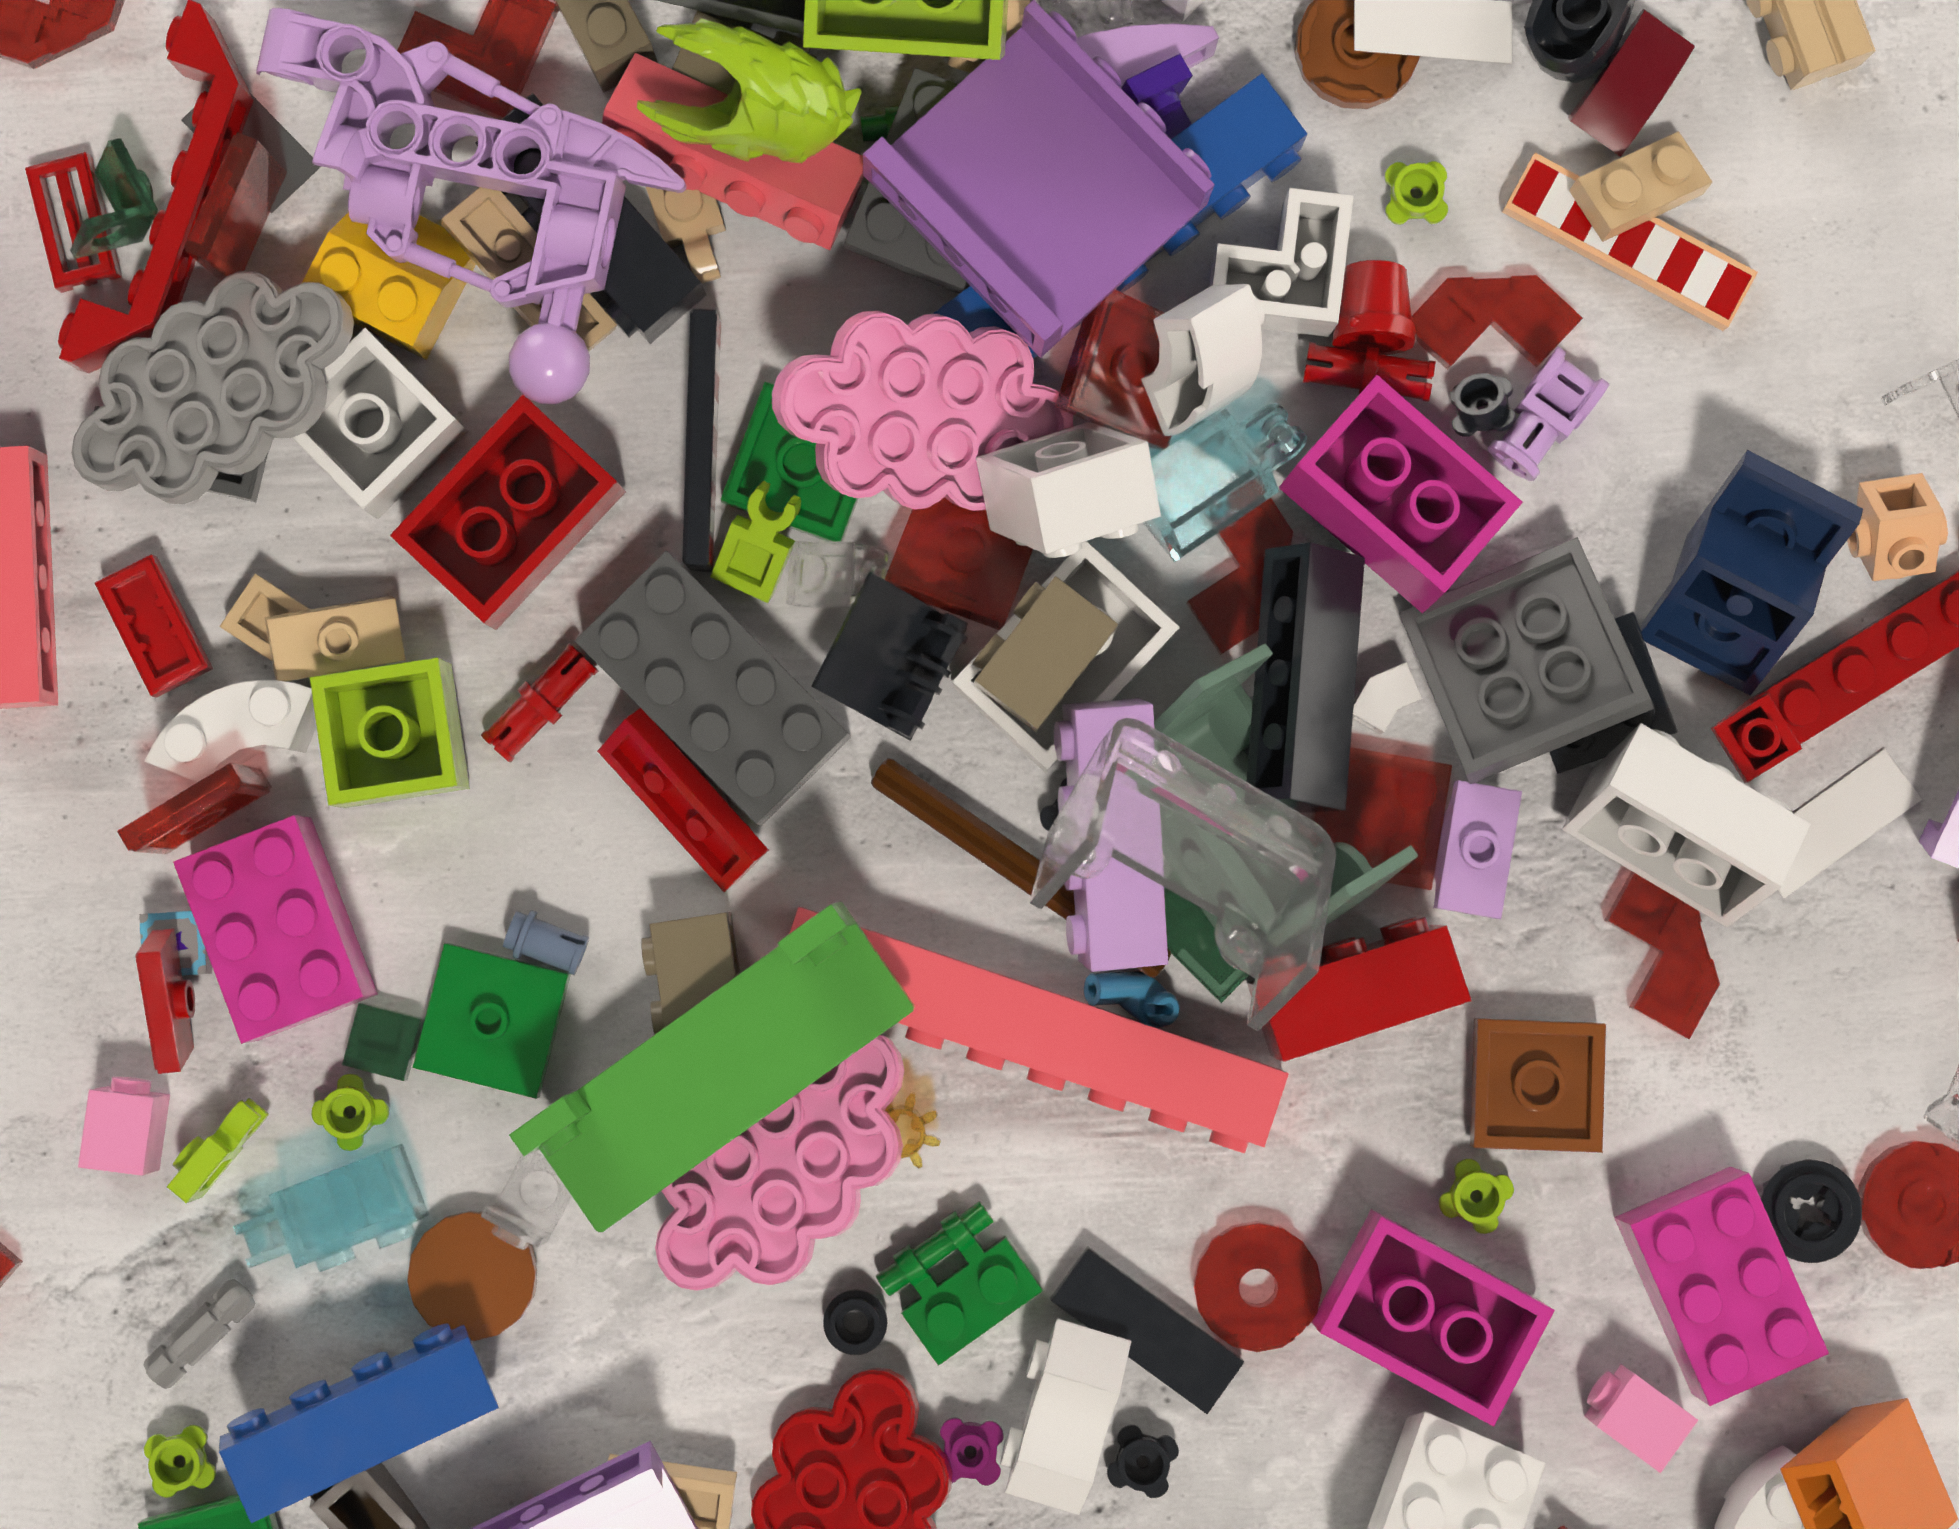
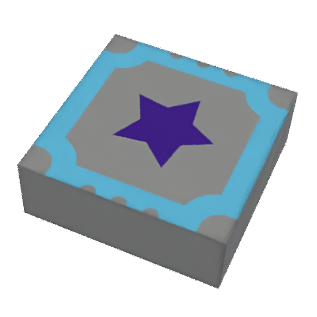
(190, 946)

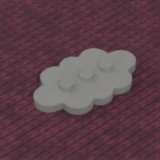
(212, 387)

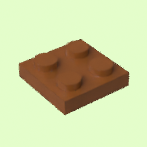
(1538, 1085)

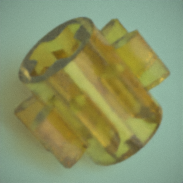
(917, 1124)

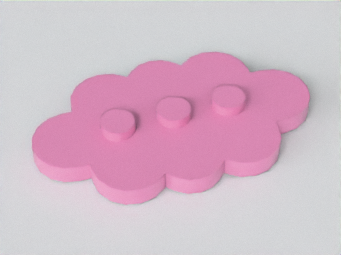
(914, 406)
(786, 1178)

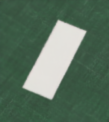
(1435, 28)
(1849, 815)

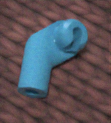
(1135, 993)

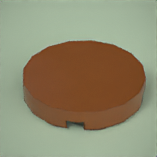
(1338, 72)
(470, 1277)

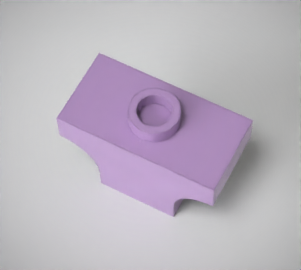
(1476, 849)

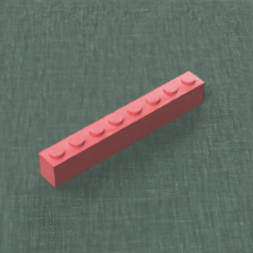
(1082, 1045)

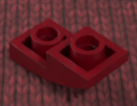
(1632, 83)

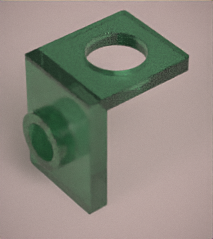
(129, 196)

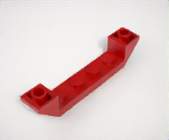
(202, 55)
(1841, 680)

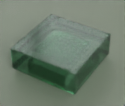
(383, 1041)

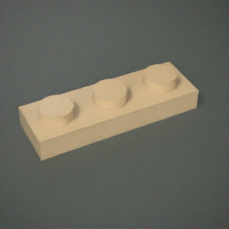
(503, 240)

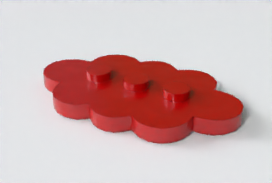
(855, 1463)

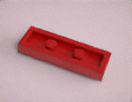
(682, 799)

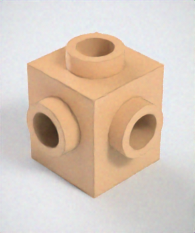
(1898, 527)

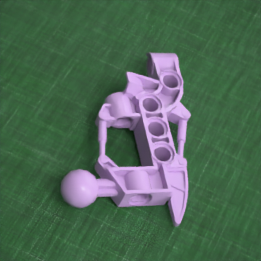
(576, 176)

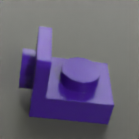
(1161, 90)

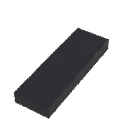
(1159, 1335)

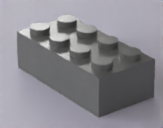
(713, 688)

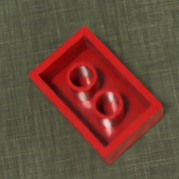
(508, 513)
(1369, 988)

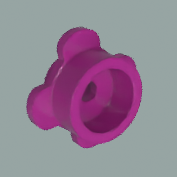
(984, 1438)

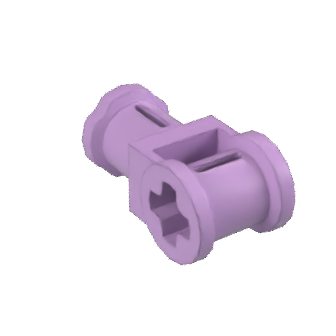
(1552, 406)

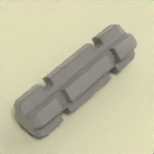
(199, 1334)

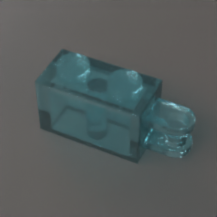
(1219, 475)
(338, 1211)

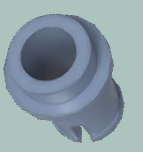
(545, 942)

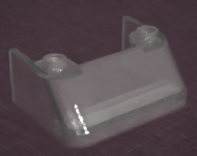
(1207, 841)

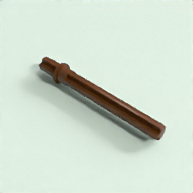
(972, 835)

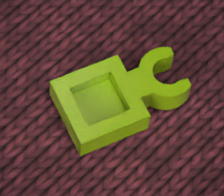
(755, 550)
(206, 1160)

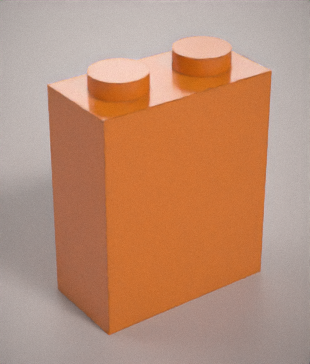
(1870, 1474)

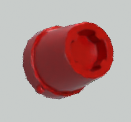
(1375, 308)

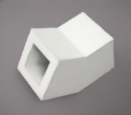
(1383, 696)

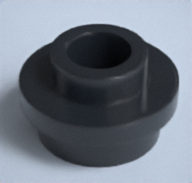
(848, 1341)

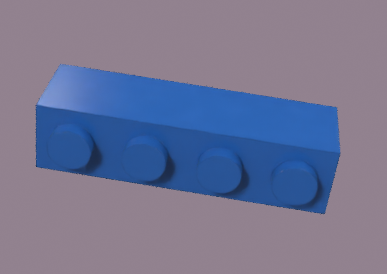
(355, 1422)

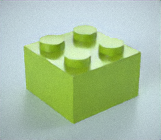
(389, 733)

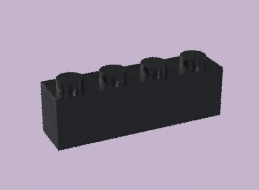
(644, 277)
(1309, 681)

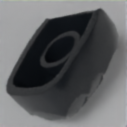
(1575, 36)

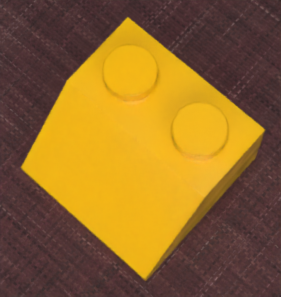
(388, 296)

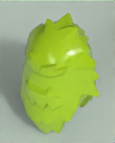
(779, 100)

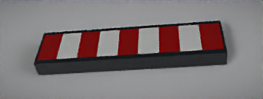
(701, 440)

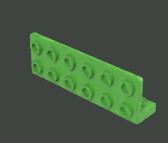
(718, 1068)

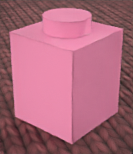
(124, 1127)
(1638, 1416)

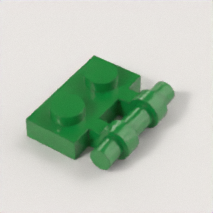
(969, 1299)

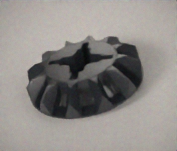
(1837, 1201)

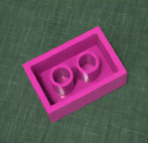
(1400, 494)
(275, 928)
(1721, 1285)
(1432, 1317)

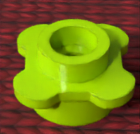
(1428, 179)
(331, 1112)
(1494, 1192)
(164, 1472)

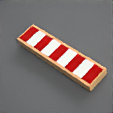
(1646, 255)

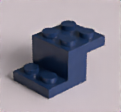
(1750, 572)

